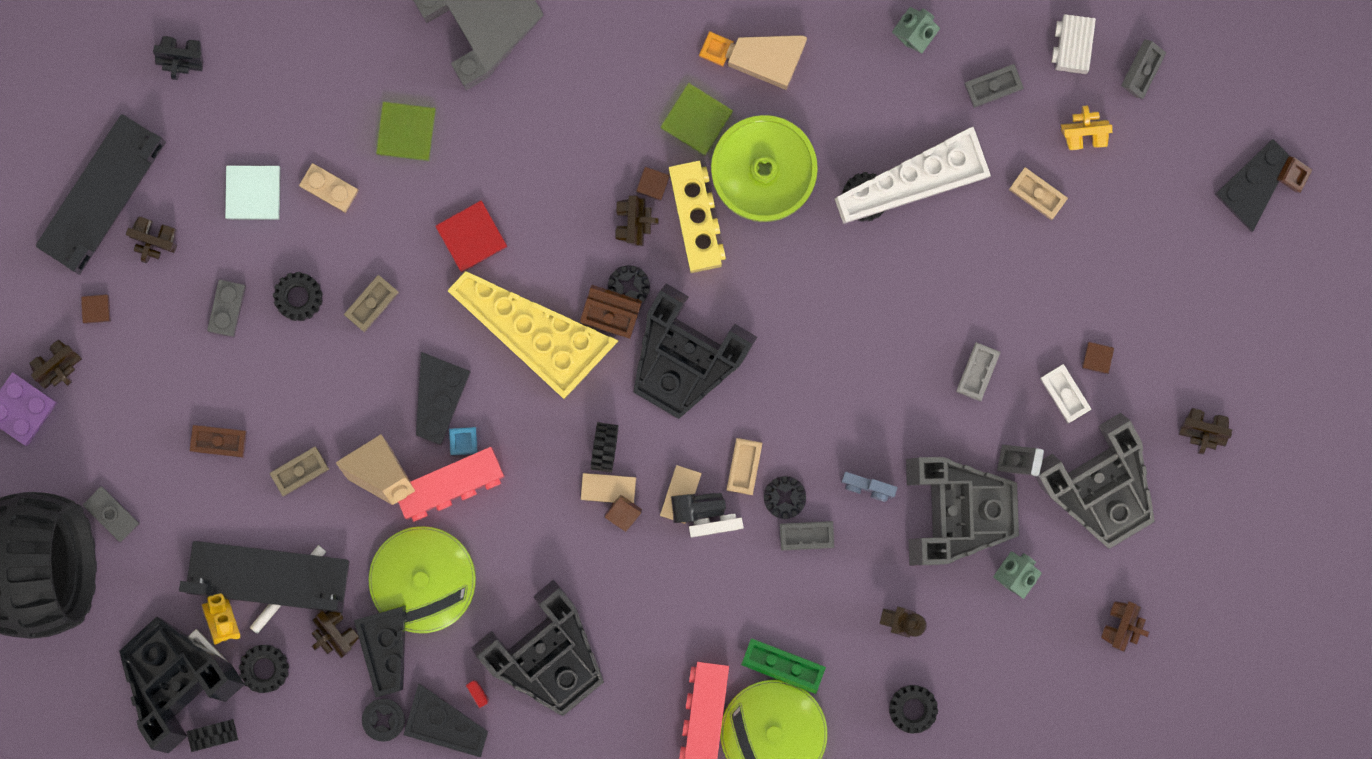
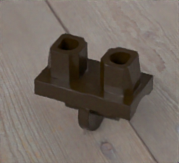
(638, 221)
(164, 240)
(56, 368)
(1203, 433)
(904, 622)
(340, 642)

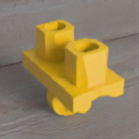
(1098, 129)
(220, 619)

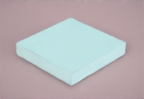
(253, 192)

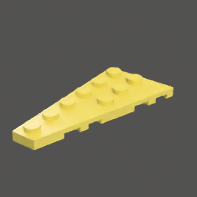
(544, 340)

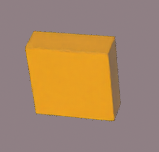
(715, 48)

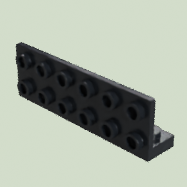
(100, 194)
(267, 576)

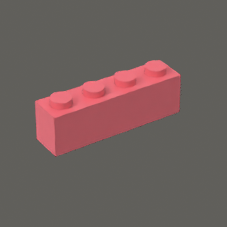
(451, 482)
(706, 711)

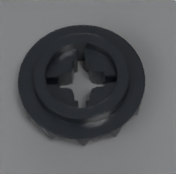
(626, 273)
(784, 510)
(381, 732)

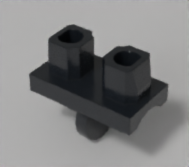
(176, 59)

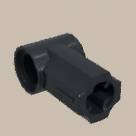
(691, 507)

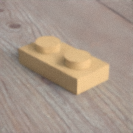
(329, 188)
(1038, 193)

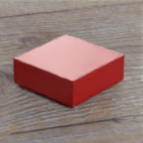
(477, 693)

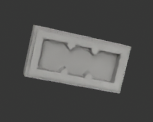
(978, 371)

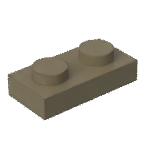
(371, 303)
(299, 471)

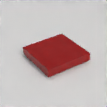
(471, 236)

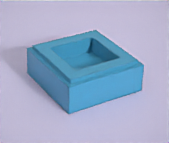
(463, 441)

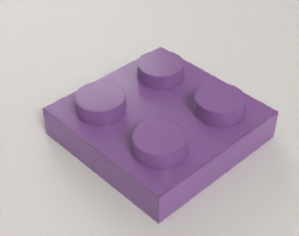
(23, 409)

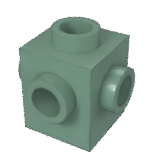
(916, 29)
(1018, 574)

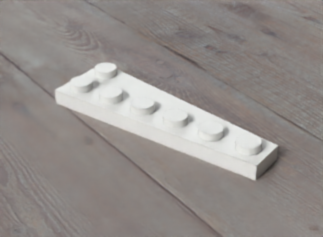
(929, 173)

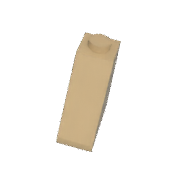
(767, 57)
(377, 471)

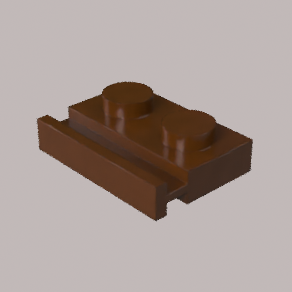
(611, 311)

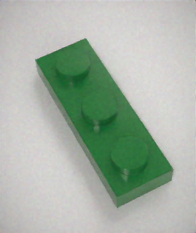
(783, 666)

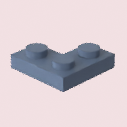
(879, 490)

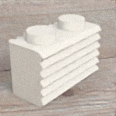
(1074, 44)

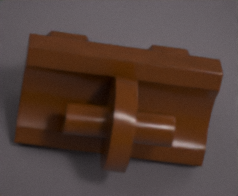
(1120, 637)

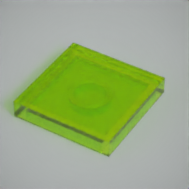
(696, 119)
(406, 131)

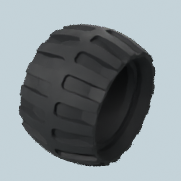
(44, 565)

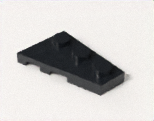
(1254, 184)
(438, 396)
(384, 649)
(443, 725)

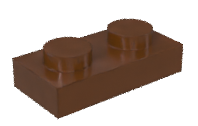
(218, 441)

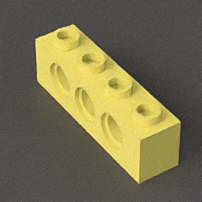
(698, 258)

